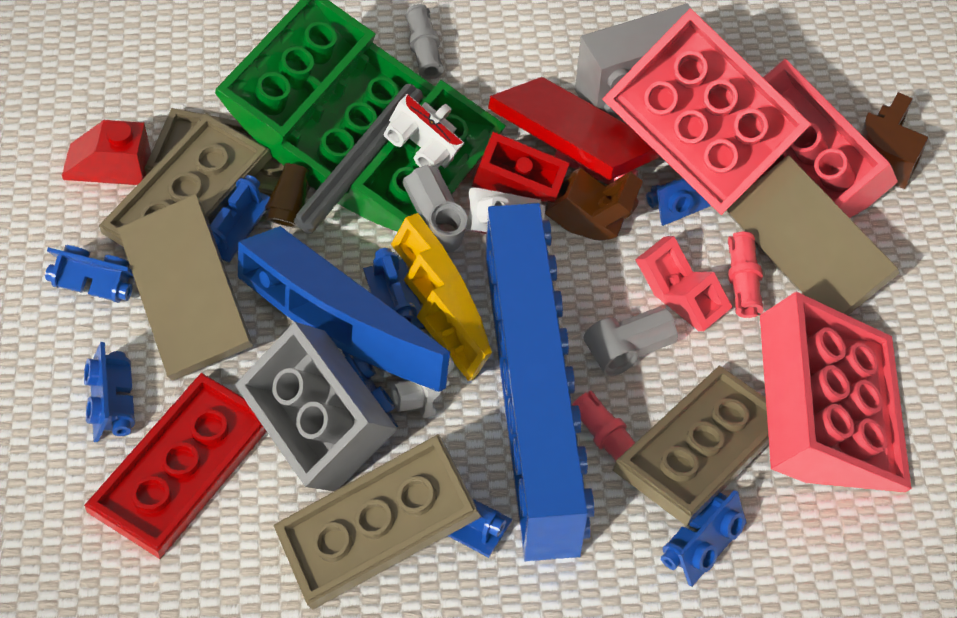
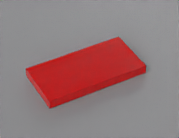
(573, 127)
(177, 466)

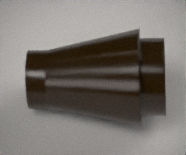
(288, 195)

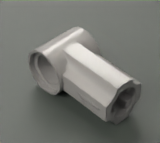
(436, 205)
(621, 343)

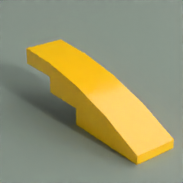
(447, 304)

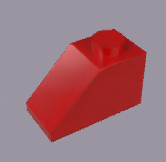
(109, 154)
(519, 170)

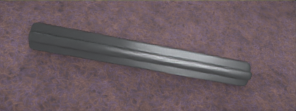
(350, 167)

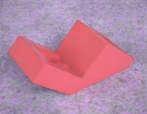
(690, 294)

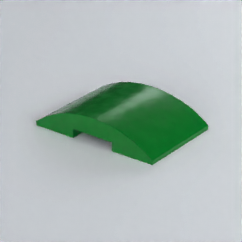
(321, 87)

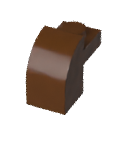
(894, 141)
(594, 209)

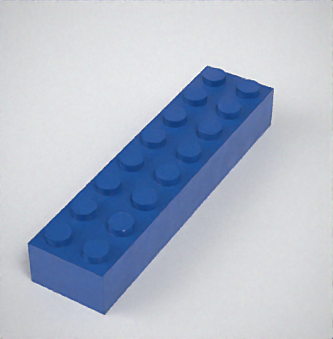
(537, 385)

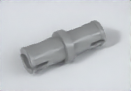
(424, 42)

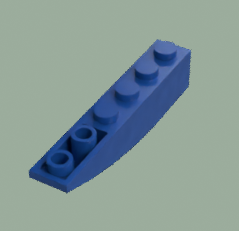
(325, 298)

